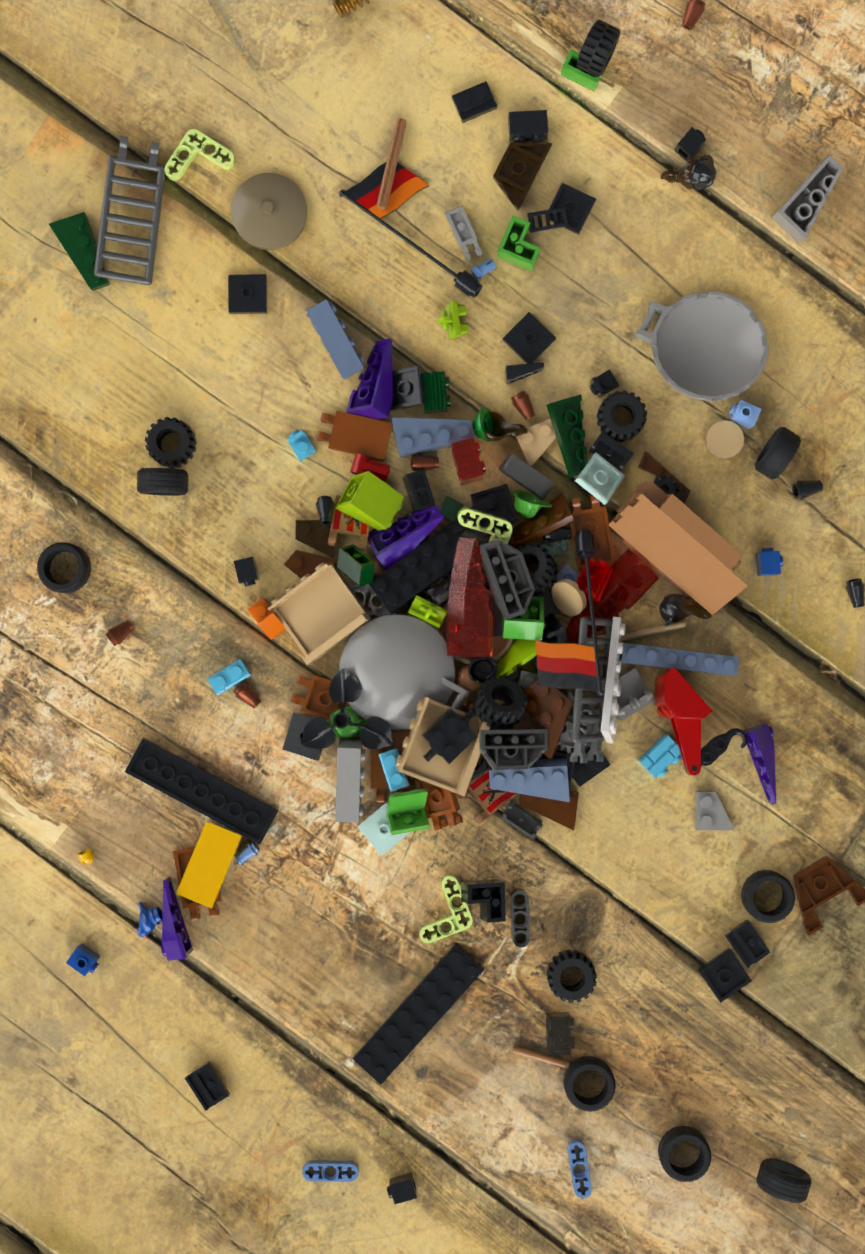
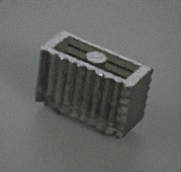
(559, 1033)

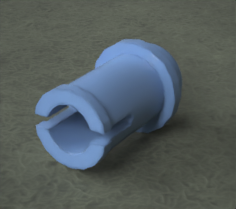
(482, 269)
(247, 853)

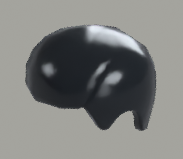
(482, 669)

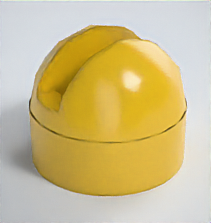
(86, 856)

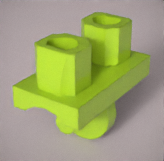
(451, 322)
(427, 611)

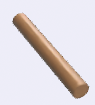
(540, 1056)

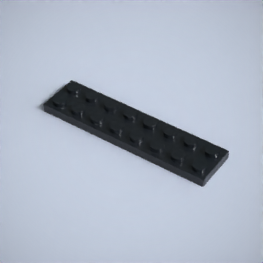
(433, 557)
(201, 791)
(418, 1013)

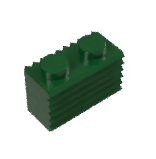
(435, 392)
(356, 565)

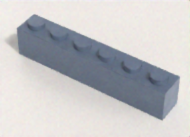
(679, 659)

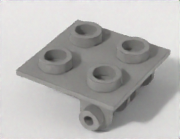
(633, 694)

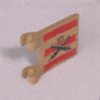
(347, 525)
(488, 798)

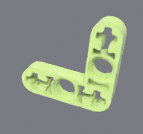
(194, 148)
(496, 534)
(452, 919)

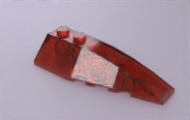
(625, 587)
(468, 610)

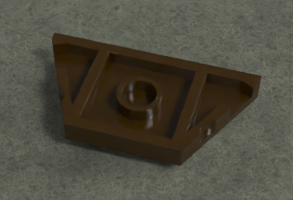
(519, 169)

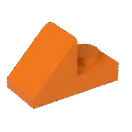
(266, 619)

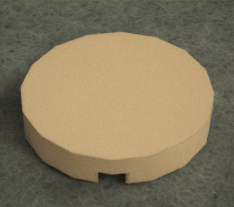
(724, 439)
(568, 597)

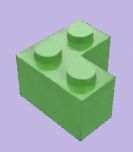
(578, 75)
(515, 249)
(527, 625)

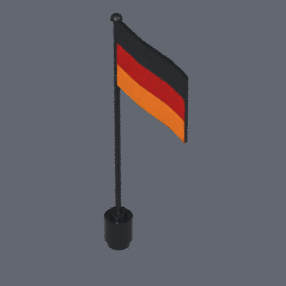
(403, 188)
(573, 664)

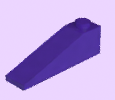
(375, 390)
(403, 536)
(762, 752)
(174, 932)

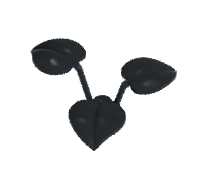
(344, 688)

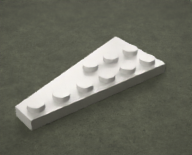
(612, 687)

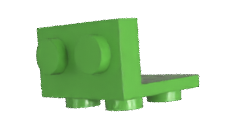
(407, 811)

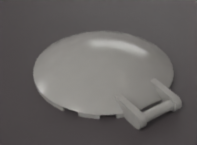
(707, 345)
(397, 666)

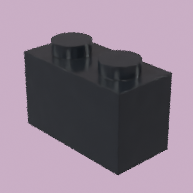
(528, 126)

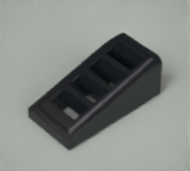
(562, 210)
(518, 372)

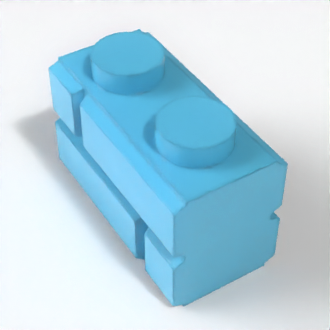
(229, 677)
(660, 756)
(394, 778)

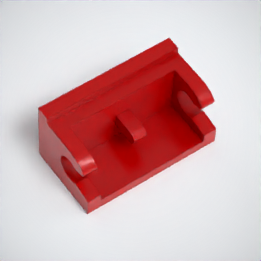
(600, 574)

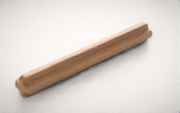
(391, 164)

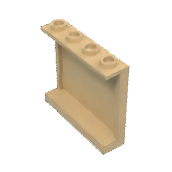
(320, 612)
(437, 771)

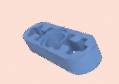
(336, 1164)
(576, 1183)

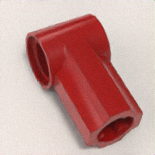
(364, 463)

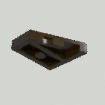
(314, 535)

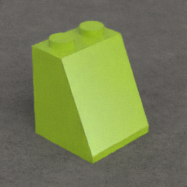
(370, 501)

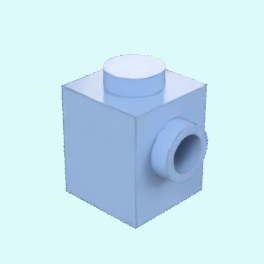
(744, 414)

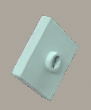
(600, 478)
(377, 831)

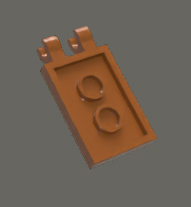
(356, 434)
(596, 521)
(317, 699)
(378, 777)
(438, 803)
(182, 859)

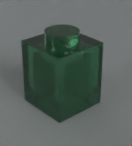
(450, 509)

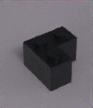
(489, 895)

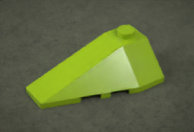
(517, 655)

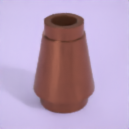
(692, 13)
(523, 404)
(425, 462)
(120, 632)
(246, 694)

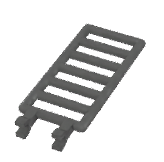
(106, 216)
(595, 739)

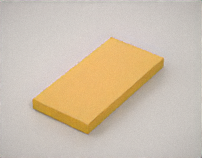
(209, 864)

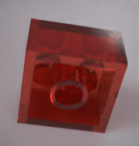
(467, 461)

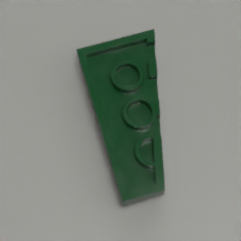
(81, 247)
(567, 424)

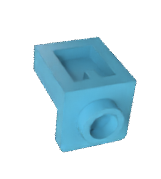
(301, 444)

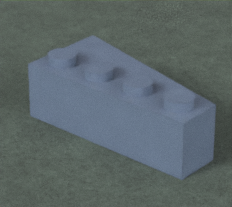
(334, 338)
(429, 435)
(543, 779)

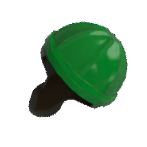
(493, 427)

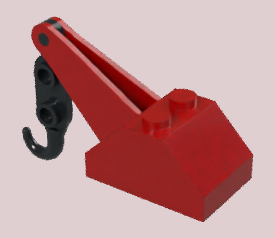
(685, 709)

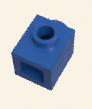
(769, 562)
(83, 960)

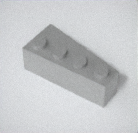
(803, 205)
(349, 776)

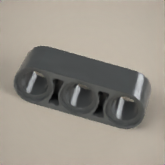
(526, 476)
(520, 927)

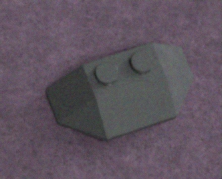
(507, 577)
(513, 747)

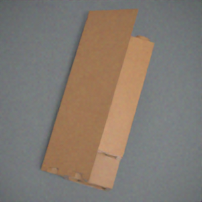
(679, 546)

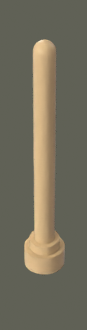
(648, 631)

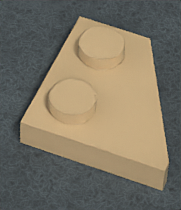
(536, 441)

